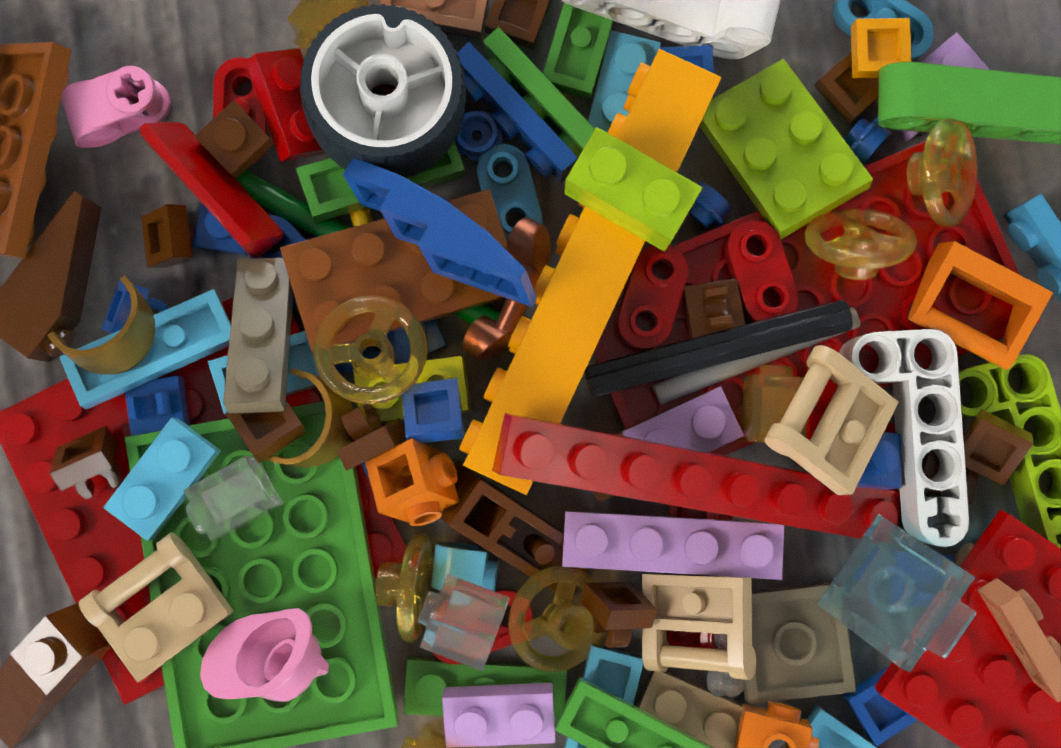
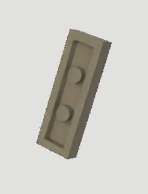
(259, 337)

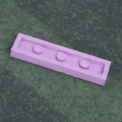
(673, 545)

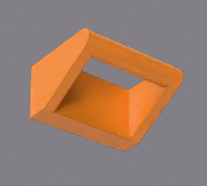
(1025, 296)

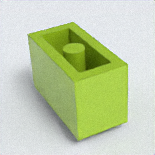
(631, 189)

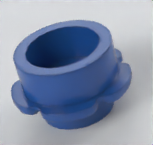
(477, 122)
(866, 139)
(709, 207)

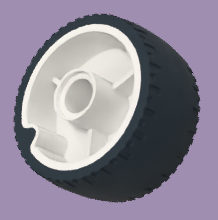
(377, 48)

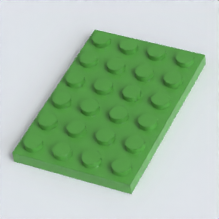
(297, 556)

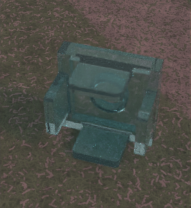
(900, 596)

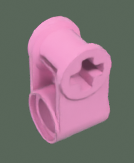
(106, 107)

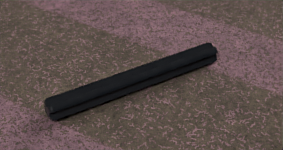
(719, 347)

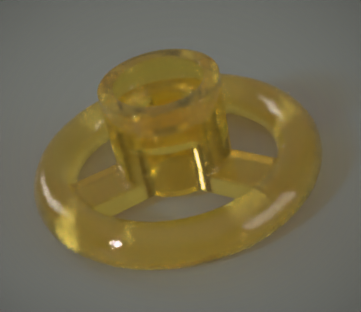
(940, 171)
(859, 251)
(370, 369)
(407, 585)
(574, 634)

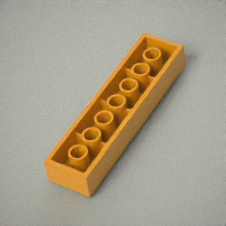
(594, 264)

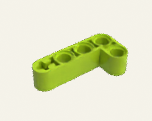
(1033, 401)

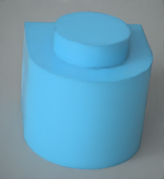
(465, 562)

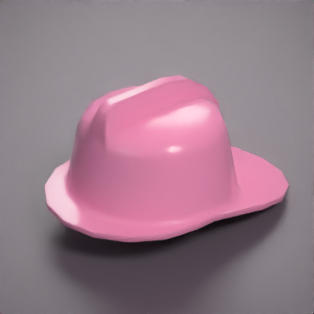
(263, 657)

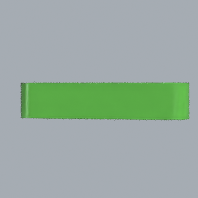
(987, 101)

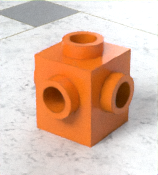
(413, 482)
(778, 722)

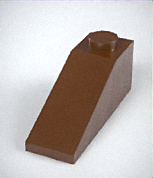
(51, 282)
(504, 525)
(46, 670)

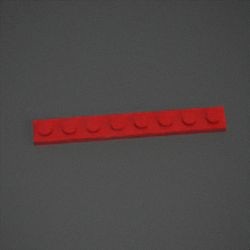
(684, 477)

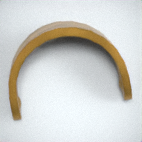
(125, 348)
(333, 434)

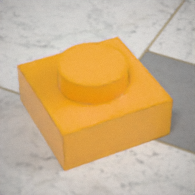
(879, 43)

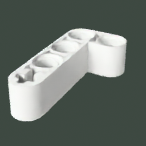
(731, 26)
(941, 436)

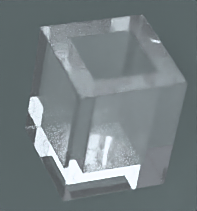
(231, 498)
(462, 621)

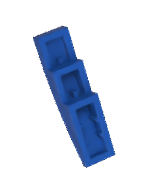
(445, 235)

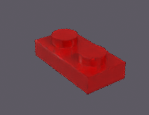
(277, 84)

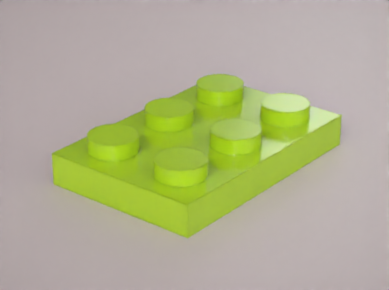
(783, 149)

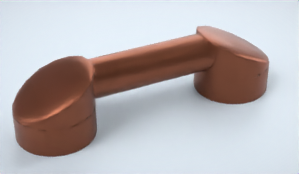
(532, 247)

